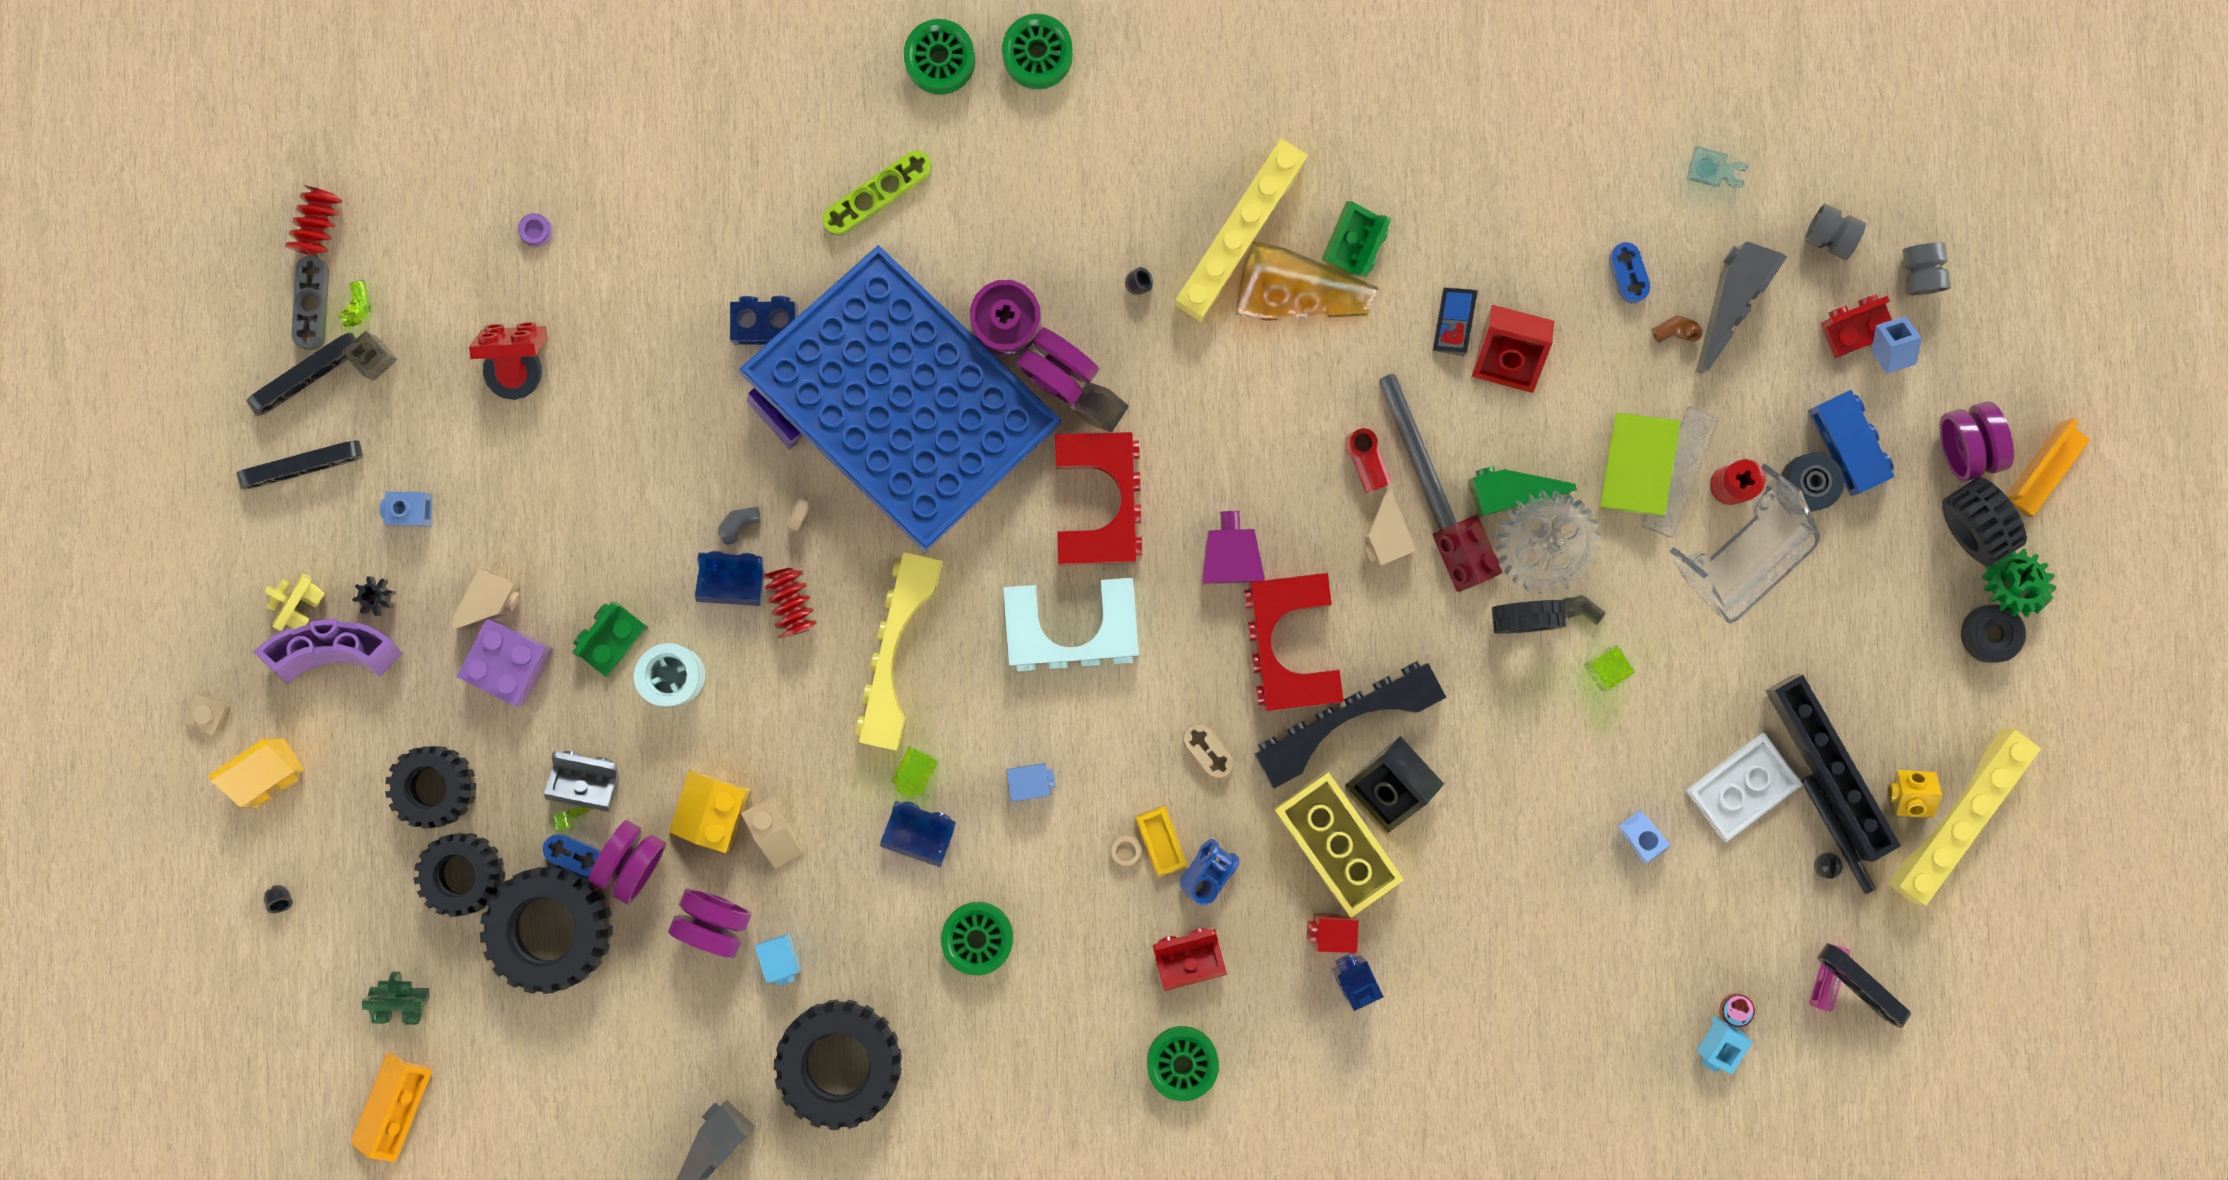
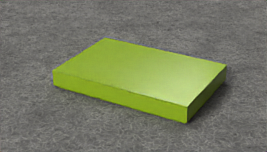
(1640, 464)

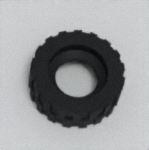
(1528, 616)

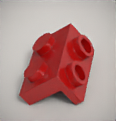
(1189, 958)

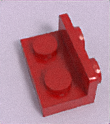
(1855, 328)

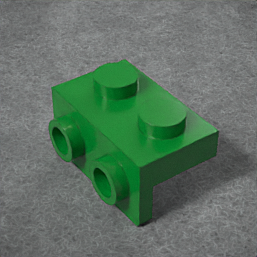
(1356, 240)

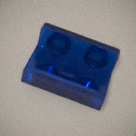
(730, 578)
(918, 833)

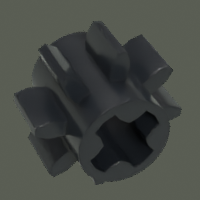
(368, 590)

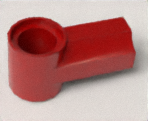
(1368, 464)

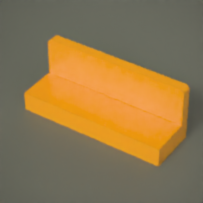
(2047, 467)
(390, 1108)

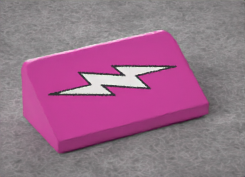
(1826, 987)

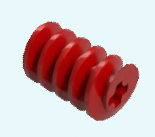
(313, 222)
(1737, 482)
(789, 601)

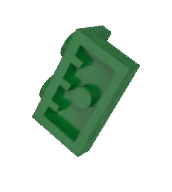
(608, 638)

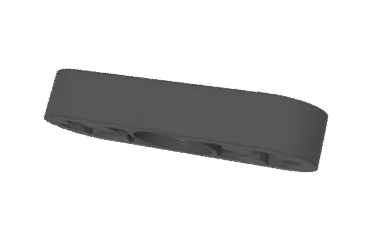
(301, 326)

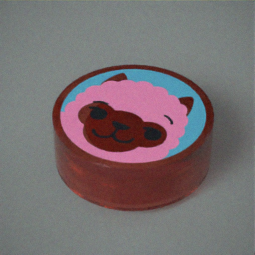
(1737, 1010)

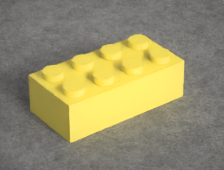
(1338, 844)

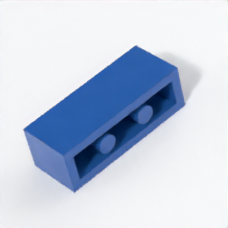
(1852, 442)

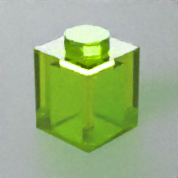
(1609, 668)
(914, 772)

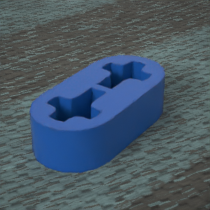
(1637, 271)
(573, 845)

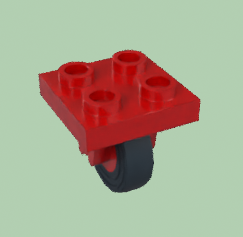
(510, 358)

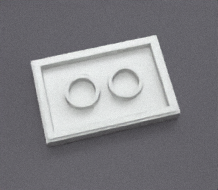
(1744, 787)

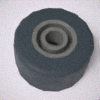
(1825, 469)

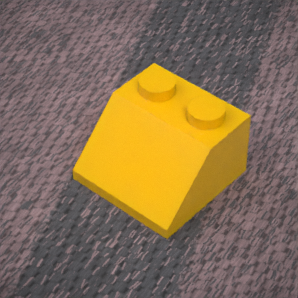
(258, 772)
(709, 811)

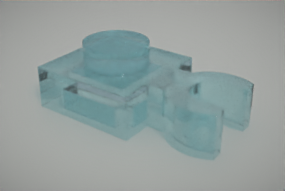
(1711, 167)

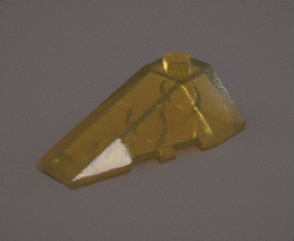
(1290, 284)

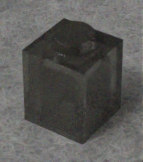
(369, 355)
(1100, 407)

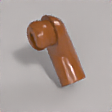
(1679, 327)

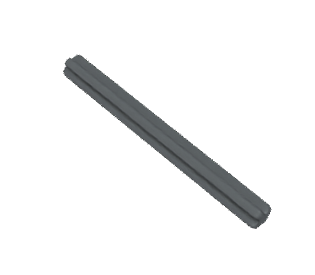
(1417, 451)

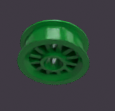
(1055, 29)
(955, 33)
(980, 967)
(1204, 1083)

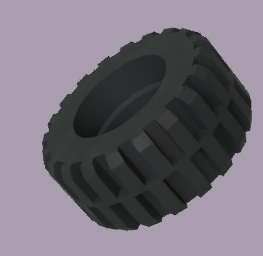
(503, 936)
(806, 1095)

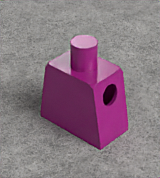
(1231, 553)

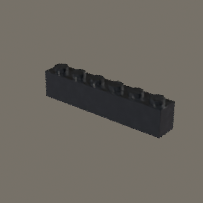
(1833, 768)

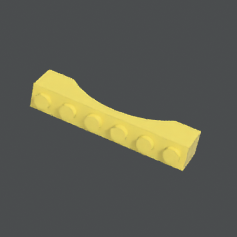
(1240, 230)
(884, 718)
(1991, 783)

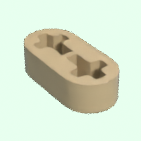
(1214, 745)

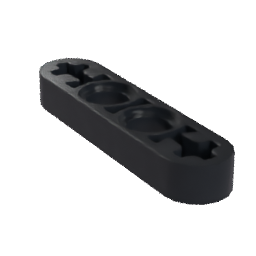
(300, 376)
(299, 464)
(1864, 985)

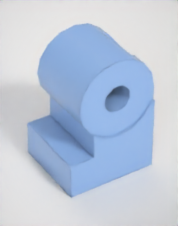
(1643, 837)

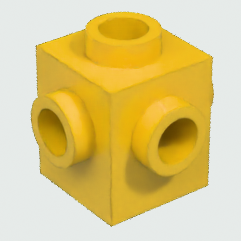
(1915, 793)

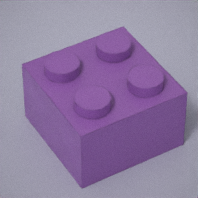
(504, 662)

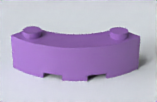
(325, 643)

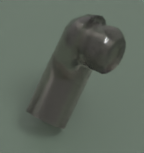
(1581, 605)

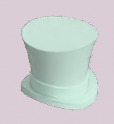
(669, 675)

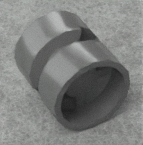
(1834, 231)
(1926, 268)

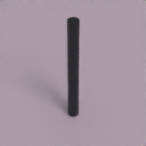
(1838, 834)

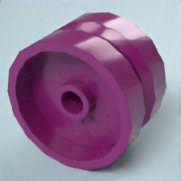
(1000, 299)
(1061, 362)
(1976, 441)
(626, 862)
(710, 923)

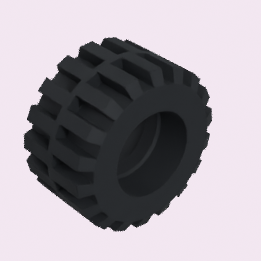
(1984, 521)
(404, 792)
(433, 881)

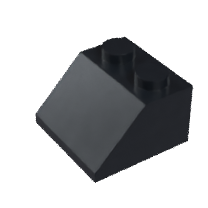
(1395, 784)

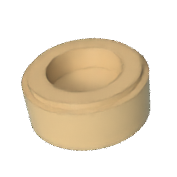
(799, 515)
(1125, 851)

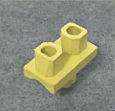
(302, 590)

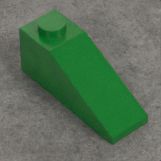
(1501, 489)

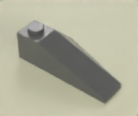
(1746, 275)
(715, 1141)

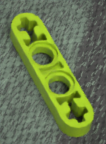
(874, 188)

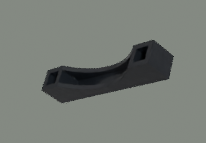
(1289, 756)

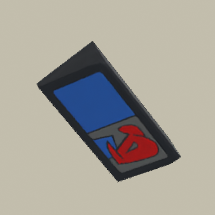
(1455, 321)

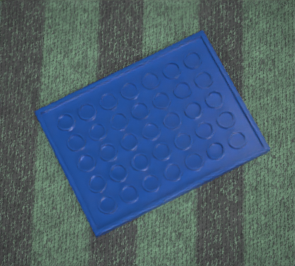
(900, 397)

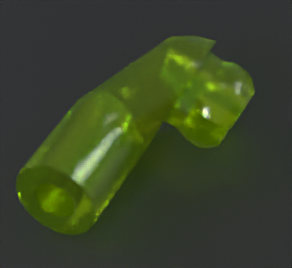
(358, 307)

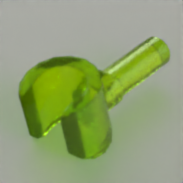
(563, 819)

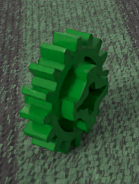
(2033, 589)

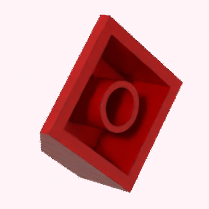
(1513, 348)

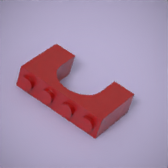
(1114, 456)
(1270, 602)

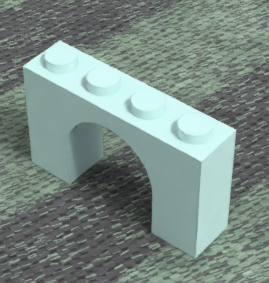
(1114, 640)

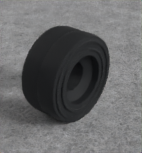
(1974, 639)

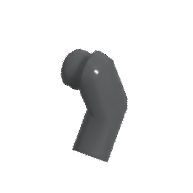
(733, 522)

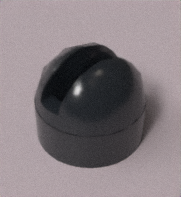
(1138, 281)
(1822, 865)
(277, 899)

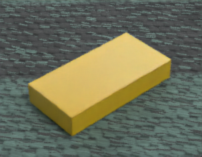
(1161, 841)

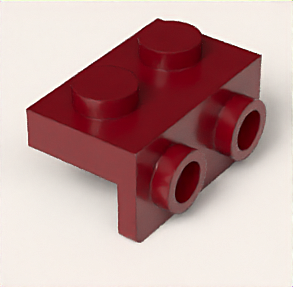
(1467, 553)

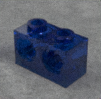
(763, 329)
(1356, 981)

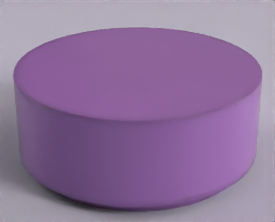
(535, 230)

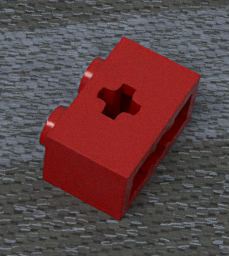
(1333, 933)

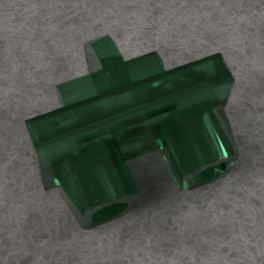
(395, 996)

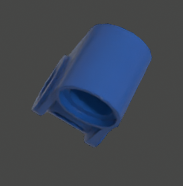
(1210, 871)

